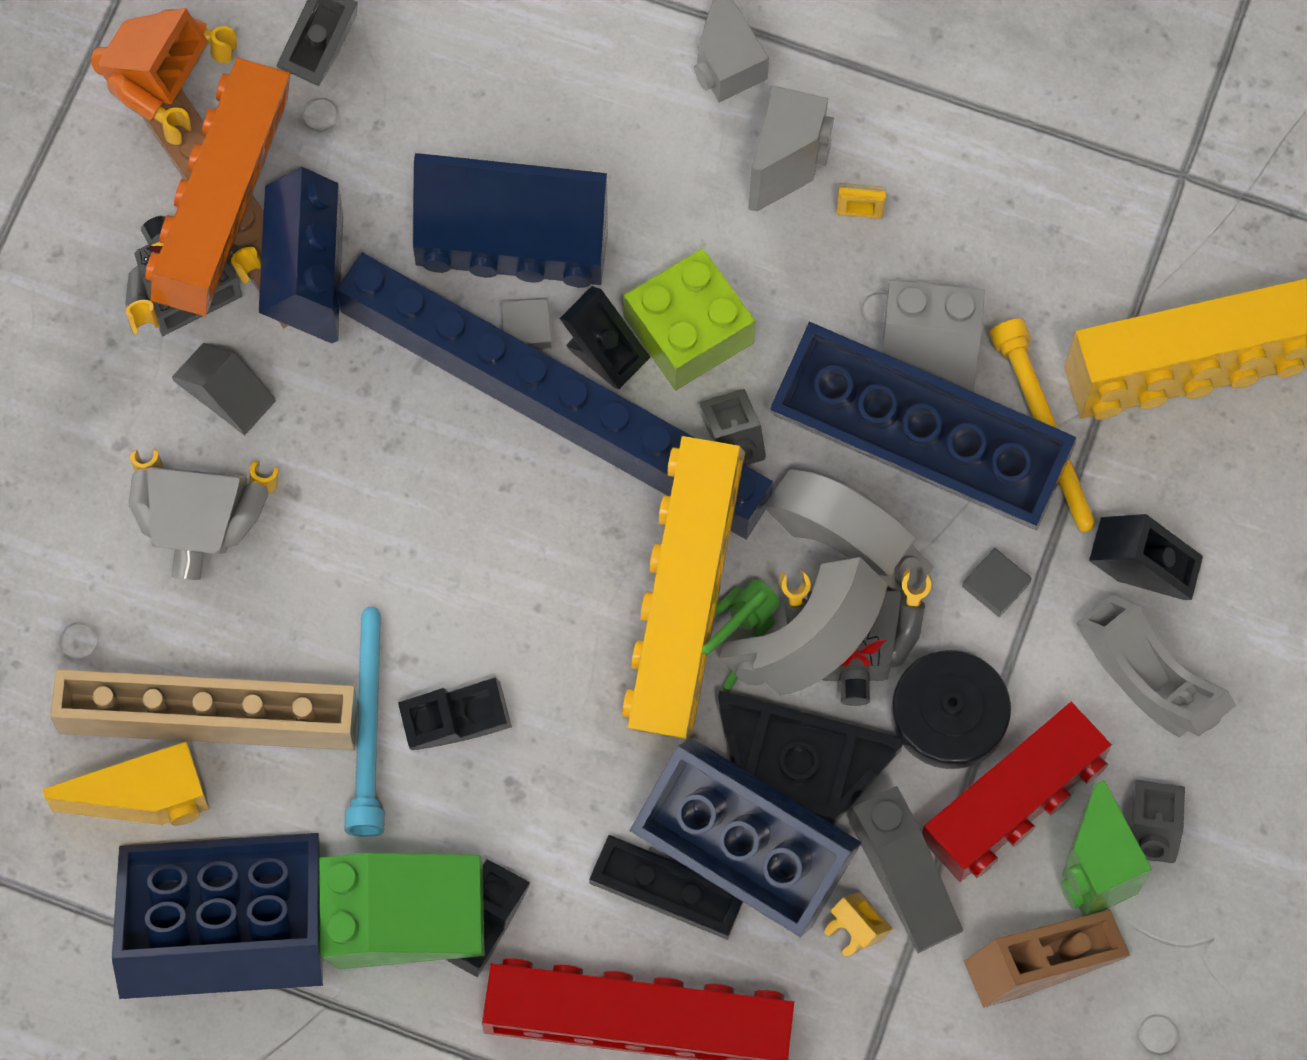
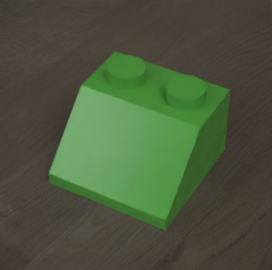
(1104, 857)

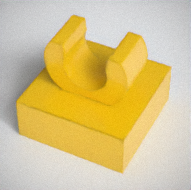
(860, 920)

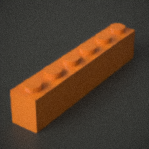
(219, 187)

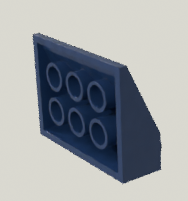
(509, 220)
(217, 916)

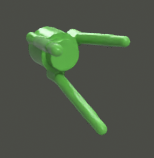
(749, 609)

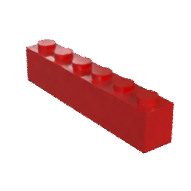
(635, 1015)

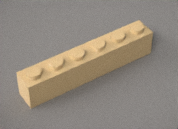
(204, 709)

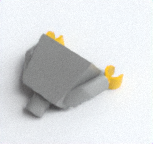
(195, 509)

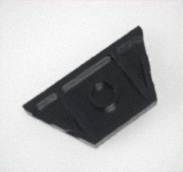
(805, 755)

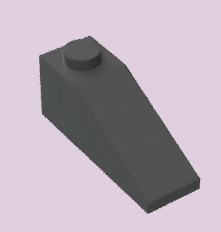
(905, 868)

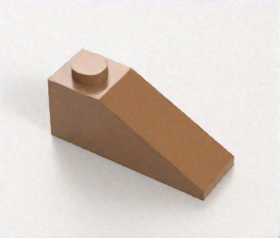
(1044, 957)

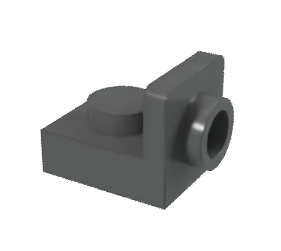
(734, 422)
(1158, 819)

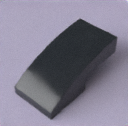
(454, 716)
(501, 899)

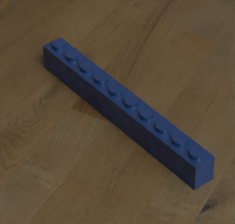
(527, 380)

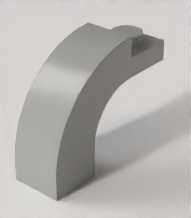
(847, 521)
(819, 637)
(1148, 672)

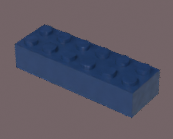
(923, 425)

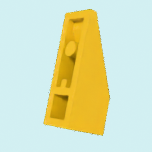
(144, 790)

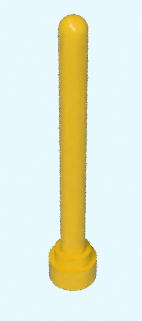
(1012, 340)

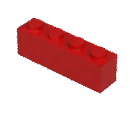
(1016, 792)

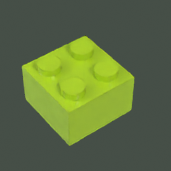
(689, 319)

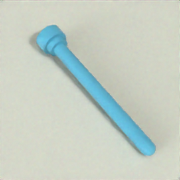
(365, 815)

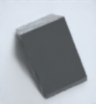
(225, 386)

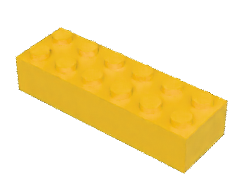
(1189, 350)

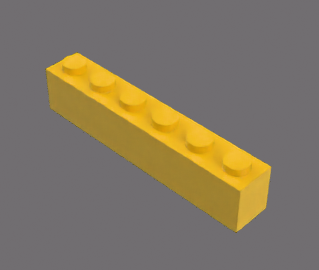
(685, 587)

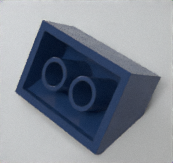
(302, 253)

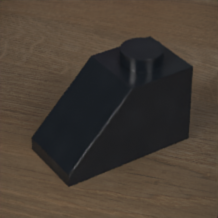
(1145, 555)

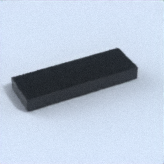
(665, 887)

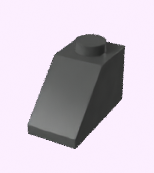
(317, 38)

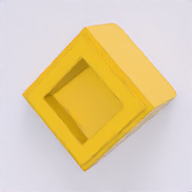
(861, 200)

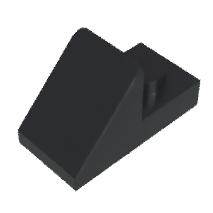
(603, 338)

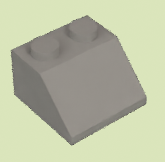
(789, 146)
(935, 329)

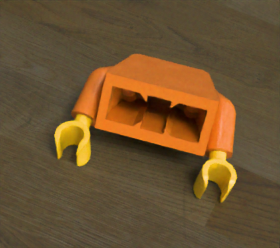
(153, 60)

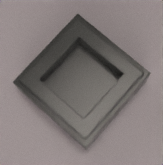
(997, 582)

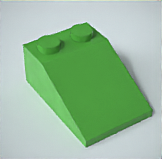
(400, 908)

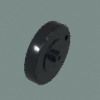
(951, 709)

